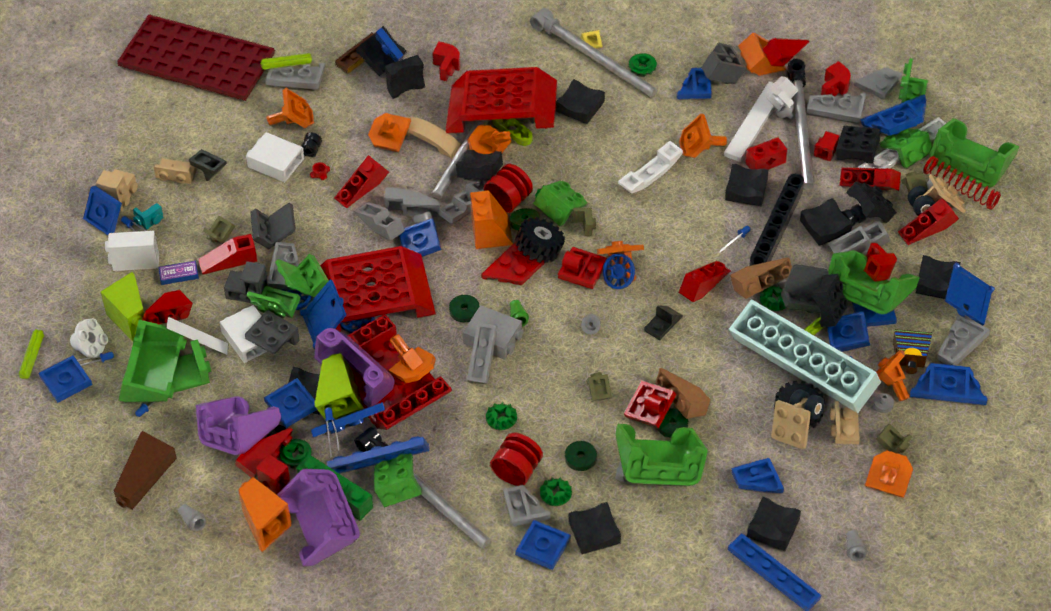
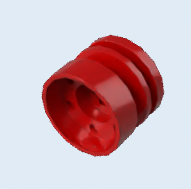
(509, 186)
(516, 459)

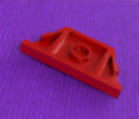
(512, 267)

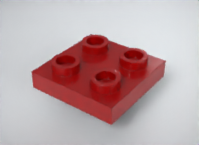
(581, 267)
(650, 404)

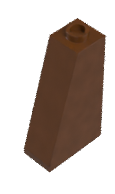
(143, 469)

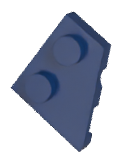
(695, 86)
(758, 477)

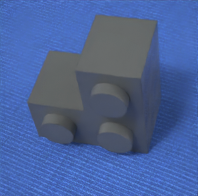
(723, 64)
(251, 279)

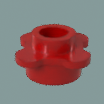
(317, 167)

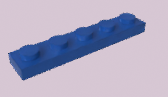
(377, 454)
(774, 572)

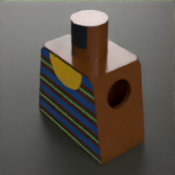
(916, 348)

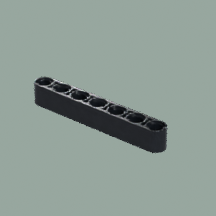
(778, 220)

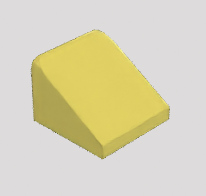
(592, 38)

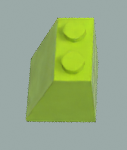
(124, 304)
(337, 388)

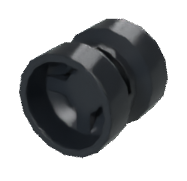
(311, 144)
(855, 214)

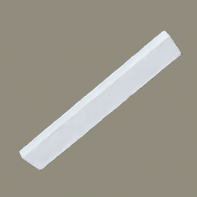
(750, 127)
(889, 158)

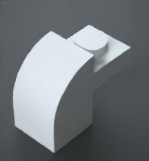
(781, 93)

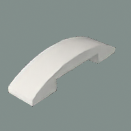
(653, 170)

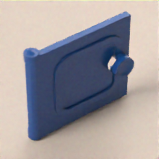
(969, 291)
(321, 313)

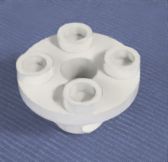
(89, 338)

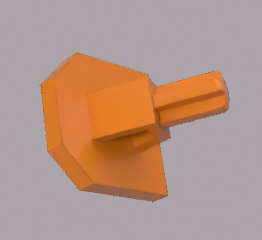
(294, 110)
(389, 131)
(698, 137)
(487, 140)
(620, 248)
(413, 362)
(892, 374)
(890, 473)

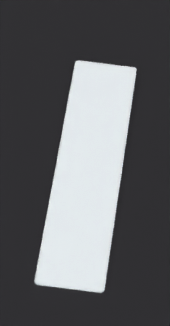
(195, 334)

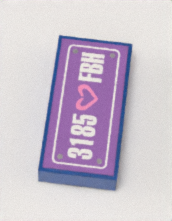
(178, 272)

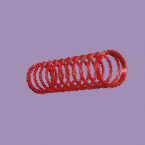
(991, 197)

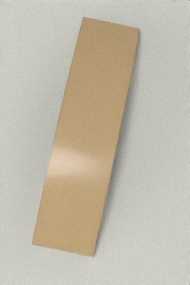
(434, 135)

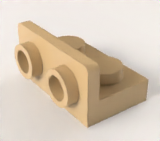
(175, 171)
(845, 425)

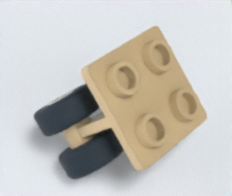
(922, 198)
(793, 418)

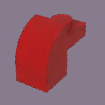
(448, 59)
(837, 80)
(879, 263)

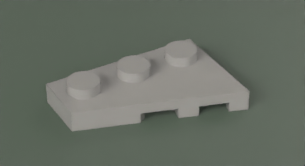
(304, 77)
(842, 108)
(284, 252)
(962, 340)

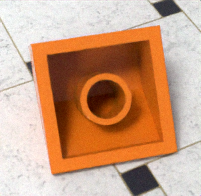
(754, 56)

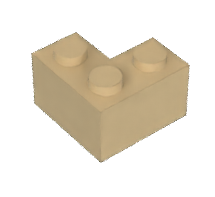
(118, 185)

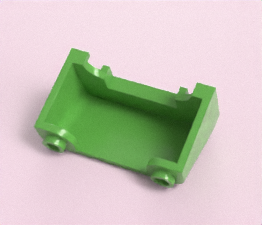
(970, 157)
(863, 290)
(151, 364)
(659, 461)

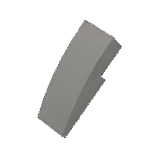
(410, 202)
(380, 220)
(860, 239)

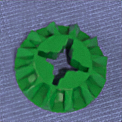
(642, 58)
(770, 302)
(503, 422)
(286, 452)
(561, 497)

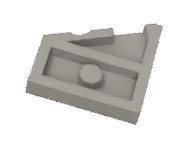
(879, 82)
(523, 507)

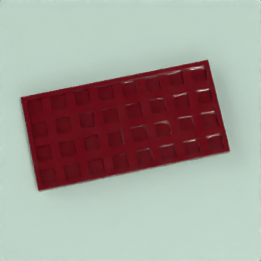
(196, 57)

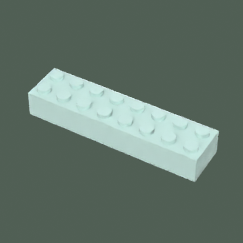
(805, 356)

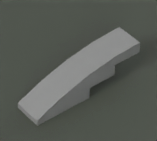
(461, 202)

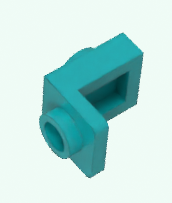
(149, 217)

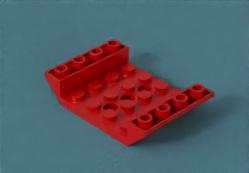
(524, 91)
(398, 280)
(404, 398)

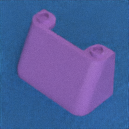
(377, 379)
(230, 428)
(321, 513)

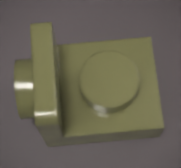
(599, 386)

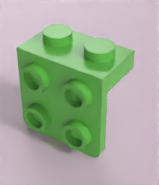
(912, 86)
(910, 144)
(558, 201)
(305, 277)
(276, 301)
(191, 369)
(395, 480)

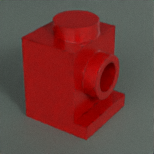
(826, 146)

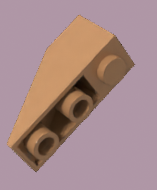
(760, 276)
(689, 398)

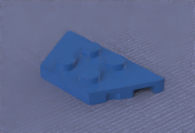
(898, 117)
(949, 384)
(351, 419)

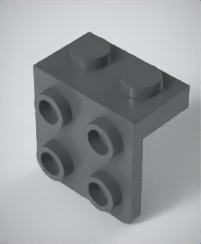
(272, 228)
(799, 288)
(272, 333)

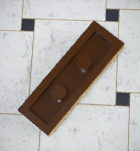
(351, 58)

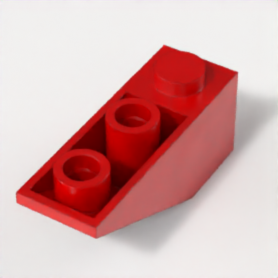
(781, 51)
(883, 178)
(362, 181)
(930, 222)
(229, 255)
(702, 280)
(170, 304)
(270, 445)

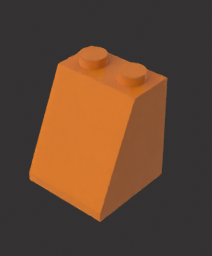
(489, 221)
(264, 511)

